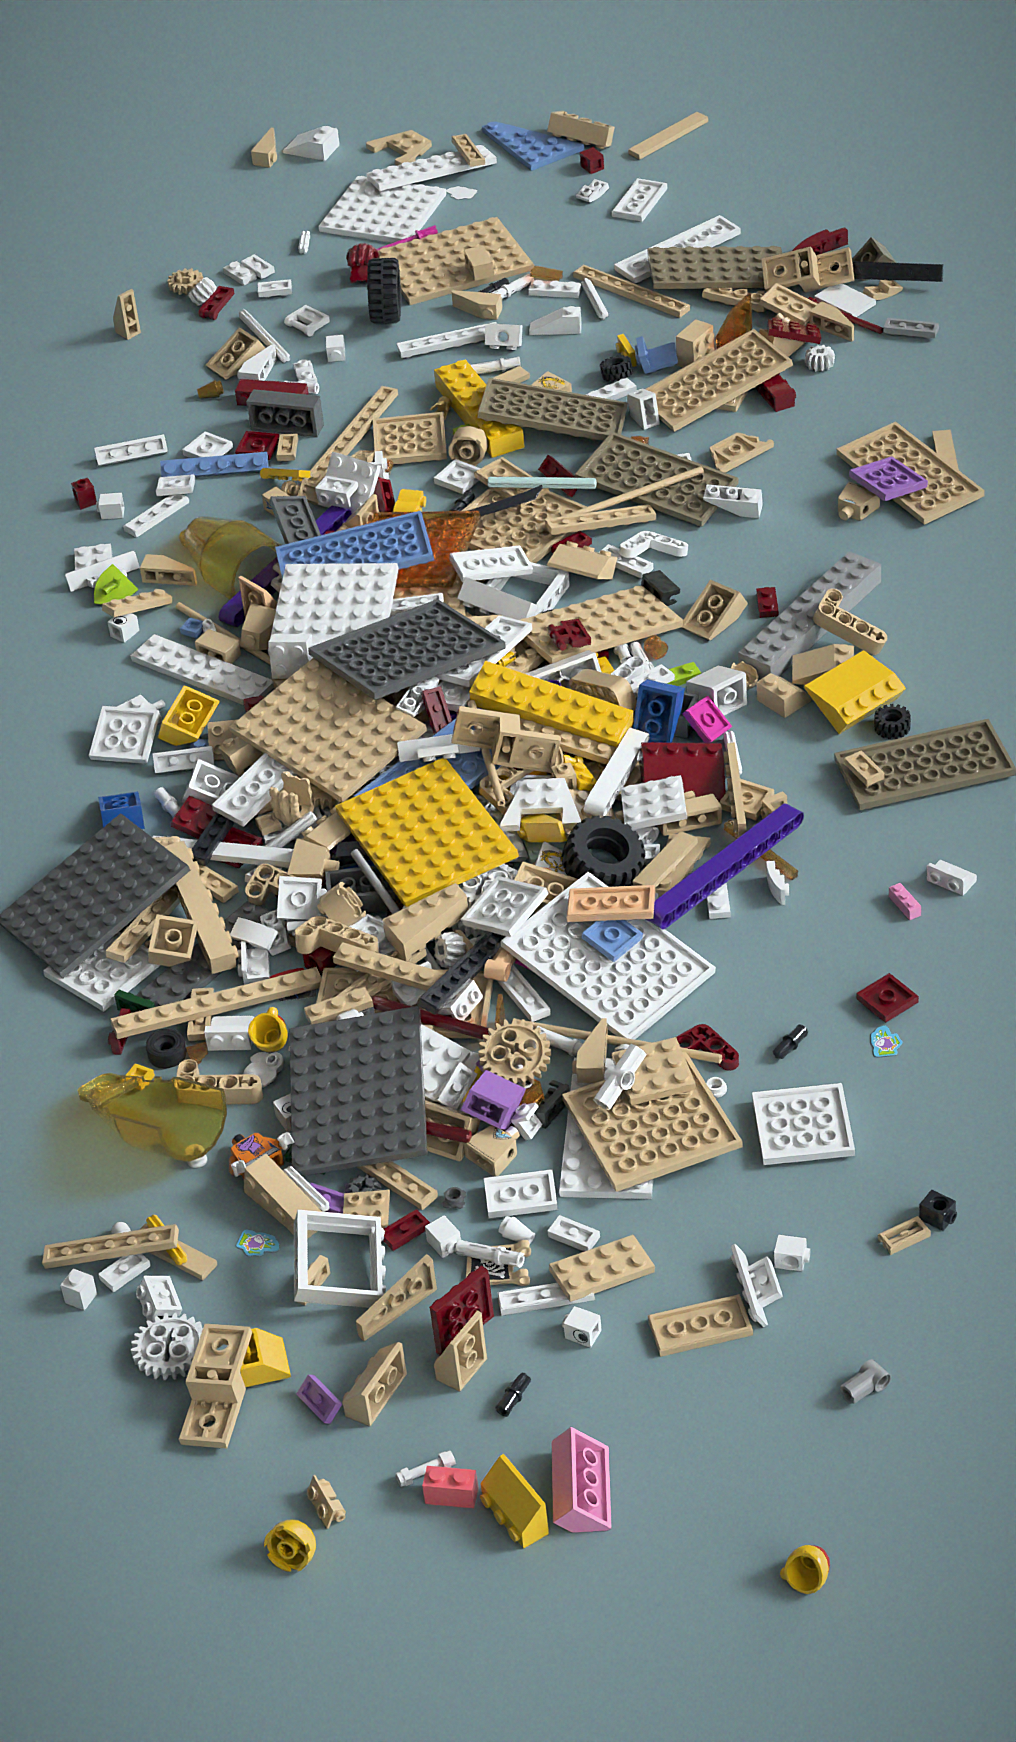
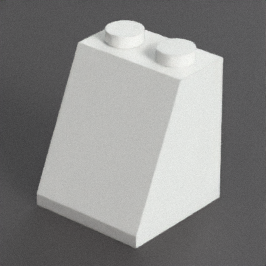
(723, 686)

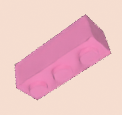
(904, 901)

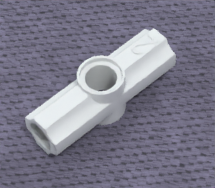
(619, 1077)

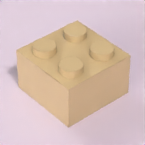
(694, 342)

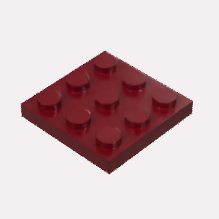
(793, 330)
(459, 1305)

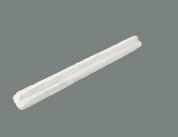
(265, 337)

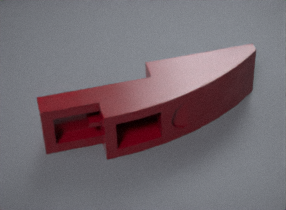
(825, 241)

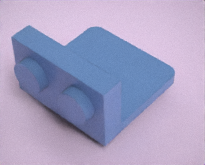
(657, 357)

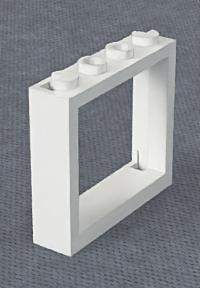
(556, 578)
(338, 1223)

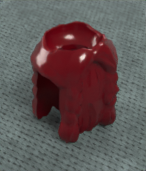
(358, 260)

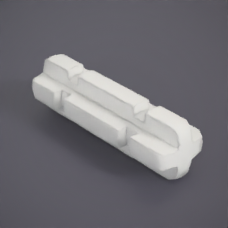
(304, 242)

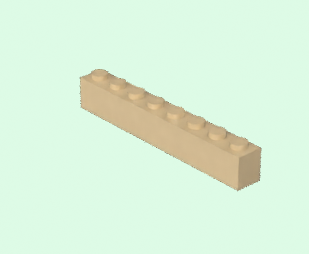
(198, 906)

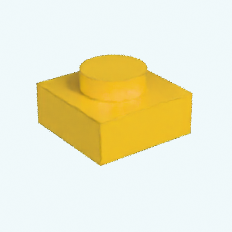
(139, 1070)

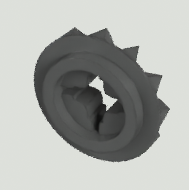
(370, 1183)

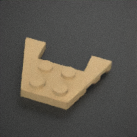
(406, 143)

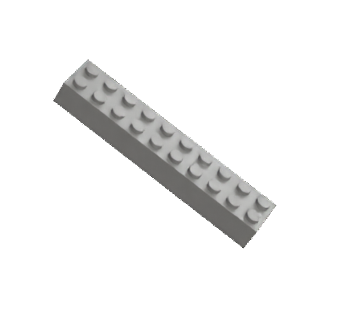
(794, 628)

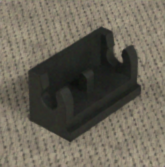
(660, 586)
(552, 1103)

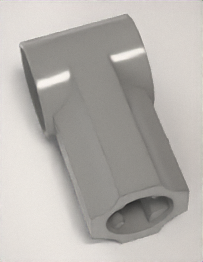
(870, 1378)

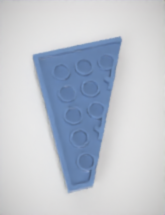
(531, 147)

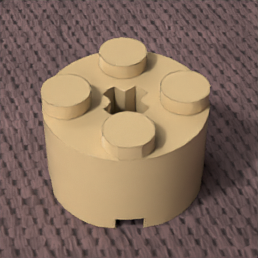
(468, 445)
(341, 905)

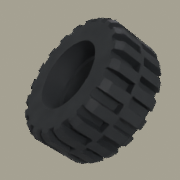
(384, 290)
(609, 836)

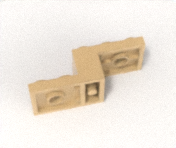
(808, 269)
(503, 736)
(215, 1385)

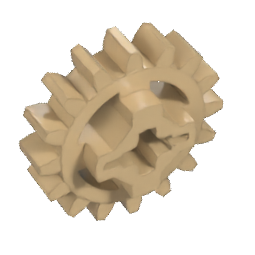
(184, 280)

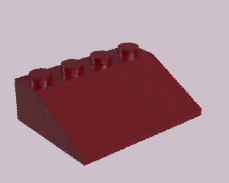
(697, 763)

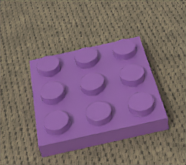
(888, 478)

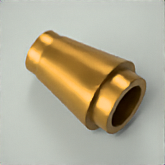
(210, 390)

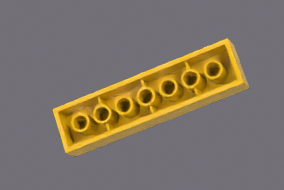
(466, 391)
(549, 704)

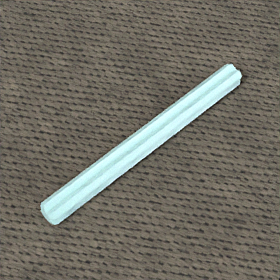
(546, 482)

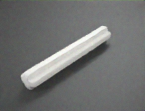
(594, 299)

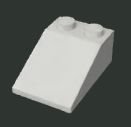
(315, 143)
(208, 782)

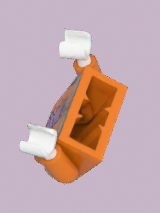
(249, 1149)

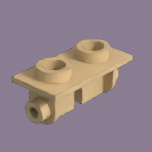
(320, 1494)

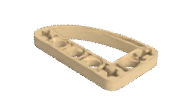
(514, 776)

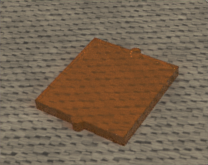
(546, 273)
(500, 1011)

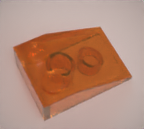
(736, 323)

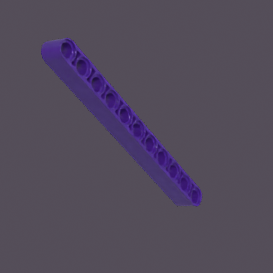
(233, 612)
(725, 865)

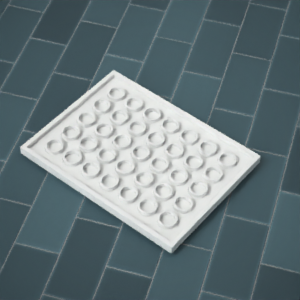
(627, 992)

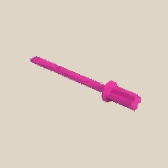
(418, 235)

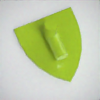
(113, 585)

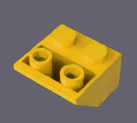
(264, 1359)

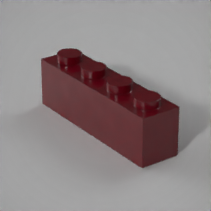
(246, 387)
(777, 393)

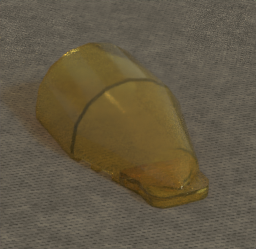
(221, 546)
(159, 1116)

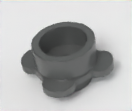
(454, 1198)

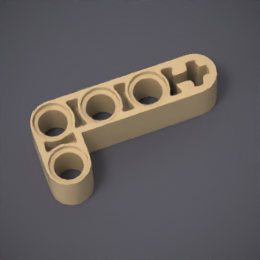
(848, 626)
(604, 687)
(262, 885)
(330, 934)
(237, 1088)

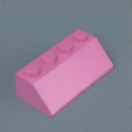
(580, 1483)

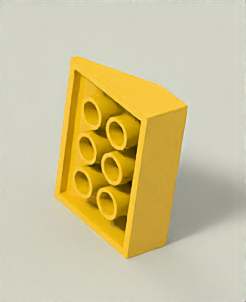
(854, 690)

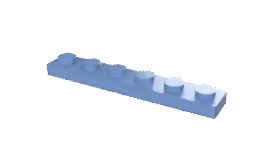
(215, 465)

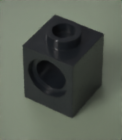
(937, 1210)

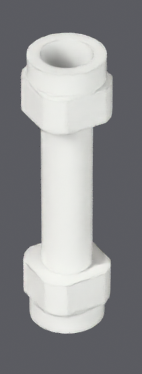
(405, 1476)

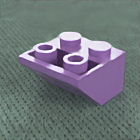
(493, 1100)

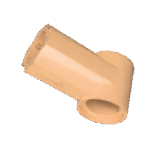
(499, 966)

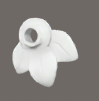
(265, 1066)

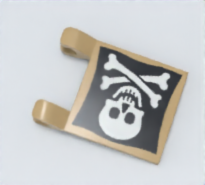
(504, 1273)

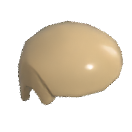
(751, 673)

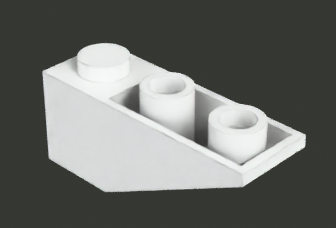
(737, 500)
(412, 701)

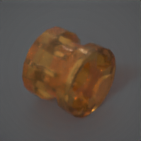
(655, 647)

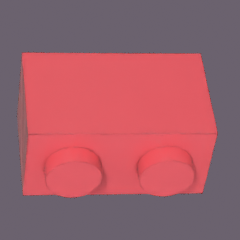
(450, 1487)

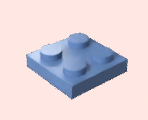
(612, 937)

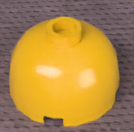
(290, 1545)

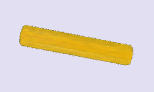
(176, 1254)

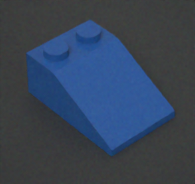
(658, 710)
(126, 804)

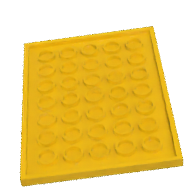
(426, 831)

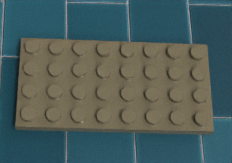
(709, 267)
(551, 410)
(627, 464)
(929, 763)

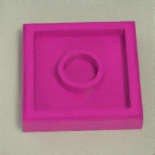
(707, 720)

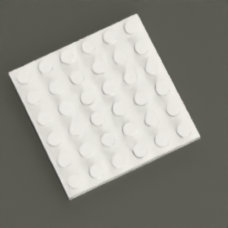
(382, 214)
(333, 598)

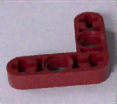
(697, 1040)

